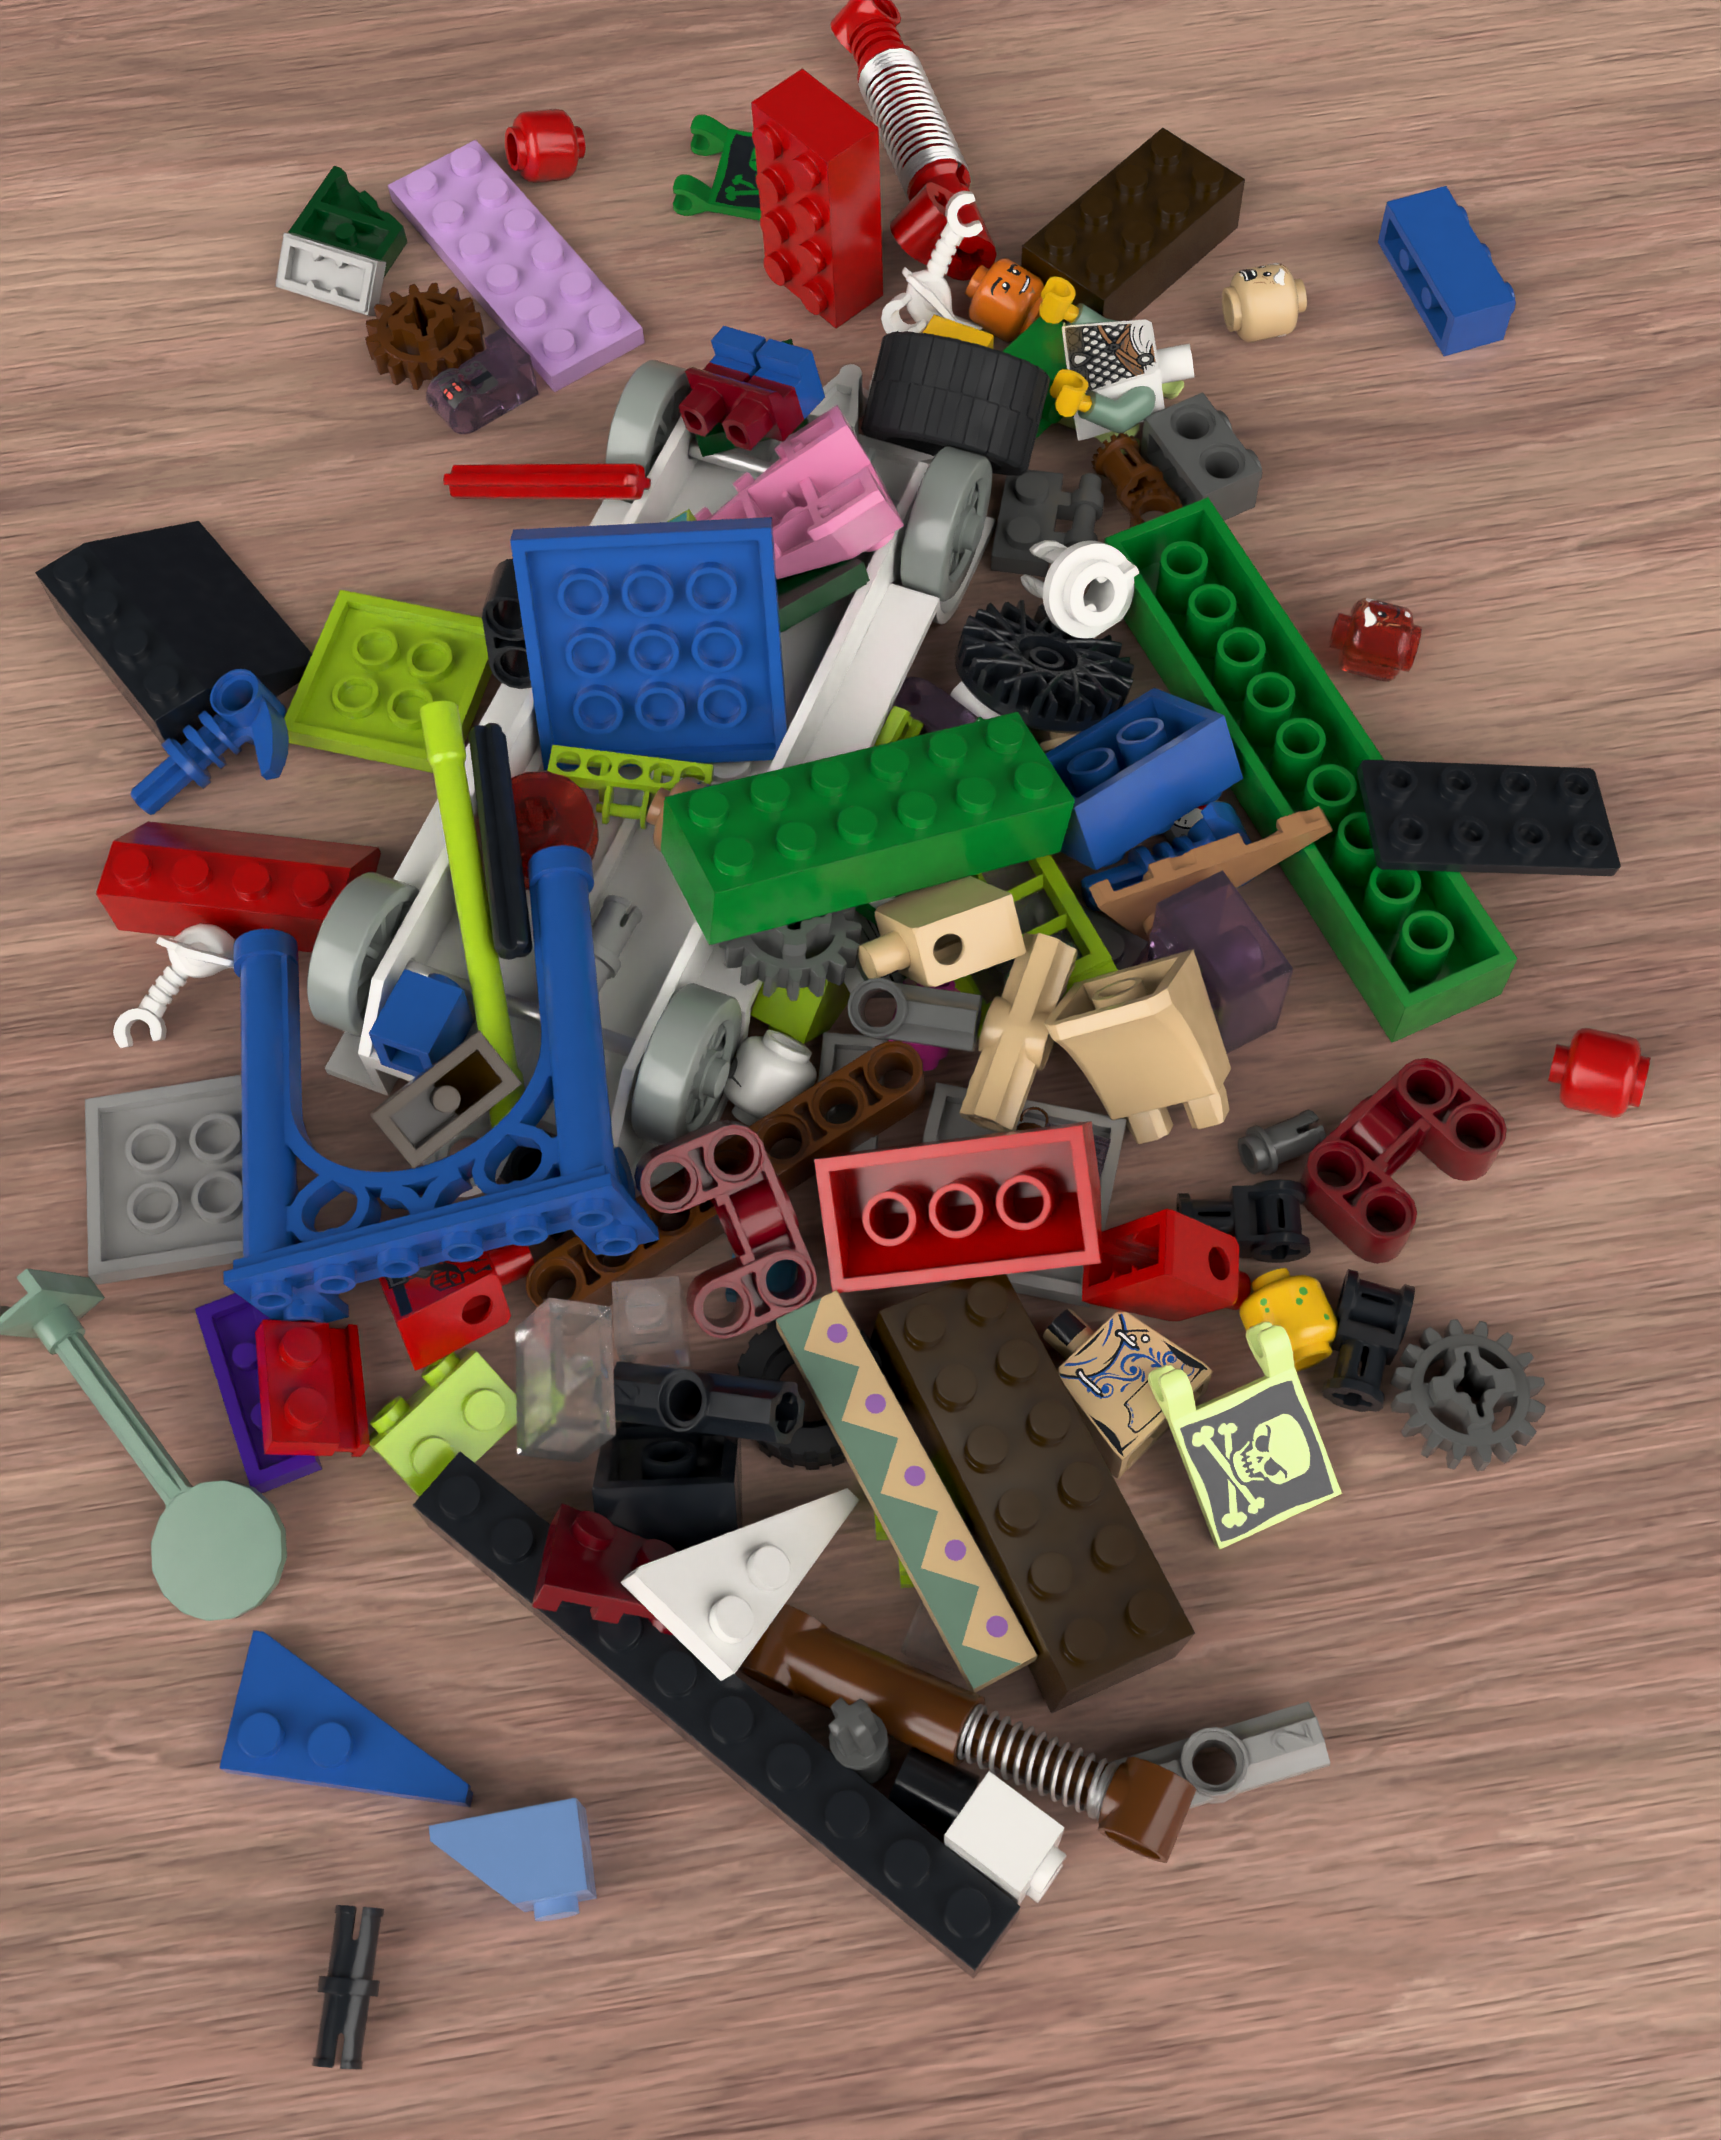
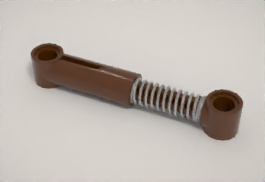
(1132, 1801)

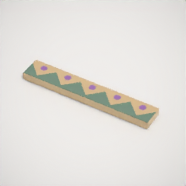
(906, 1493)

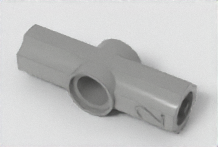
(1261, 1749)

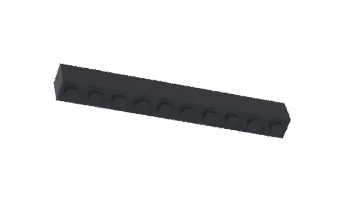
(736, 1731)

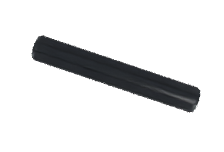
(500, 842)

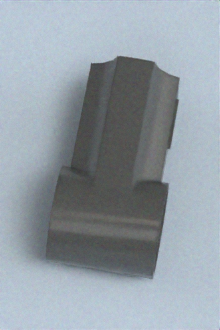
(922, 1015)

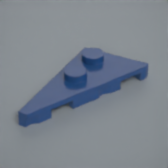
(311, 1732)

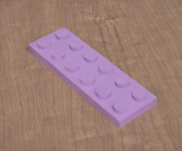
(516, 265)

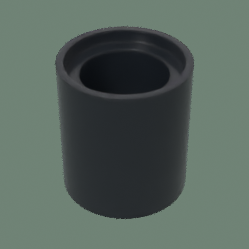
(932, 1789)

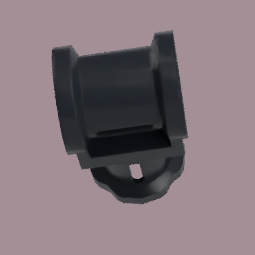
(1259, 1216)
(1369, 1331)

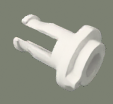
(1070, 572)

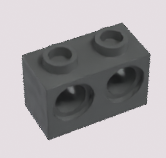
(1202, 456)

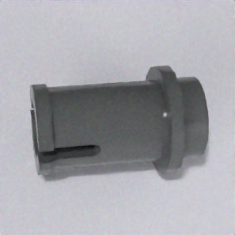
(1268, 1147)

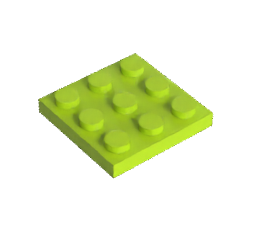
(376, 673)

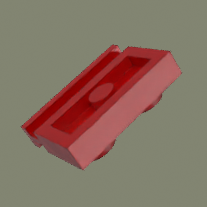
(311, 1389)

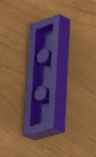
(231, 1344)

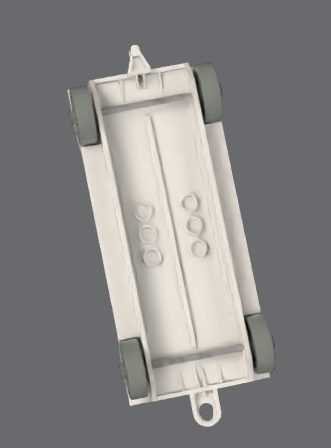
(674, 1005)

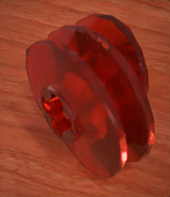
(552, 813)

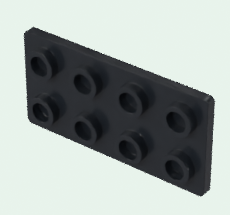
(1487, 818)

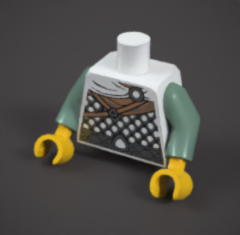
(1111, 365)

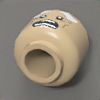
(1263, 302)

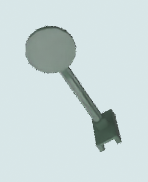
(216, 1541)

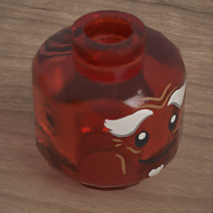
(1375, 639)

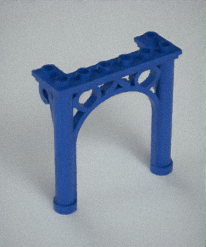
(579, 1185)

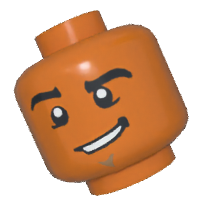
(1004, 299)

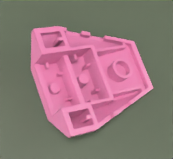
(820, 498)

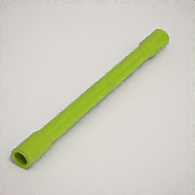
(447, 758)

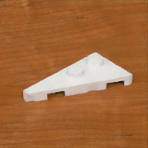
(733, 1586)

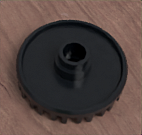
(1040, 670)

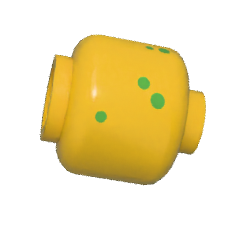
(1299, 1308)

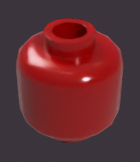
(544, 145)
(1600, 1072)

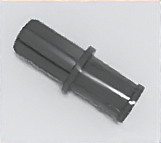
(859, 1740)

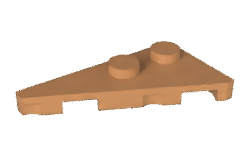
(1136, 904)

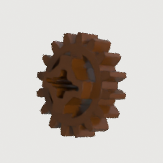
(398, 334)

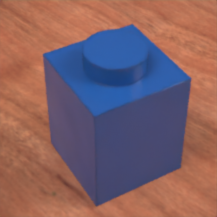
(420, 1022)

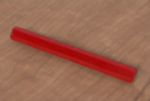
(548, 481)

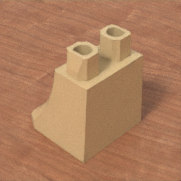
(1147, 1044)

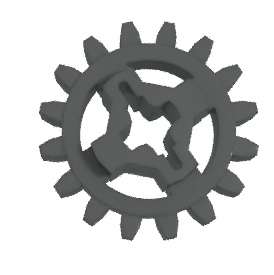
(797, 954)
(1450, 1417)

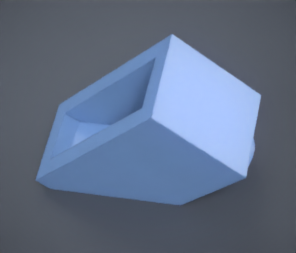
(527, 1855)

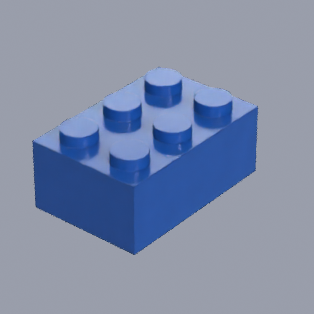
(1141, 774)

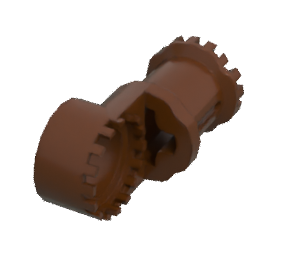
(1133, 472)

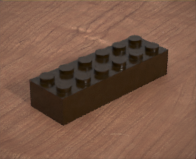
(1030, 1486)

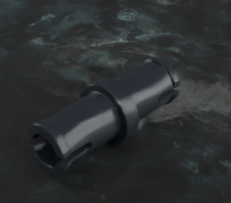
(348, 1987)

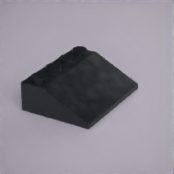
(170, 619)

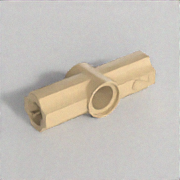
(1014, 1034)

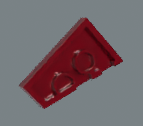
(587, 1562)

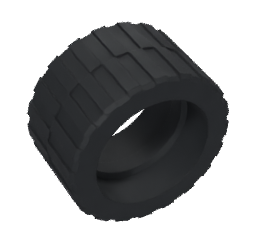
(956, 395)

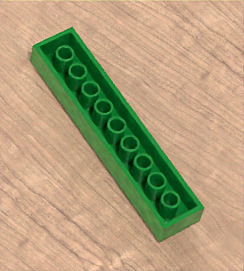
(1223, 641)

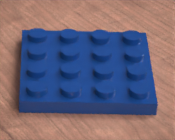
(654, 638)

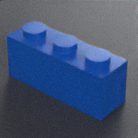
(1446, 270)

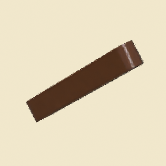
(797, 1119)

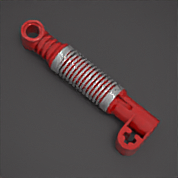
(913, 135)

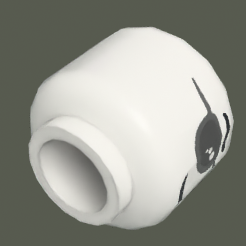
(767, 1075)

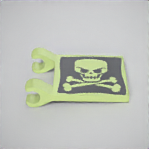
(1251, 1449)

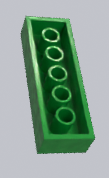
(863, 826)

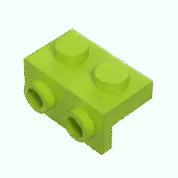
(455, 1411)

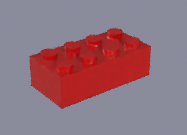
(819, 197)

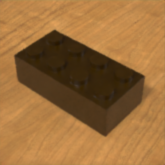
(1139, 227)

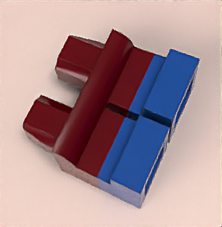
(752, 389)

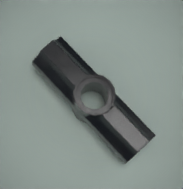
(729, 1404)

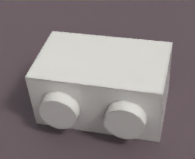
(1007, 1840)

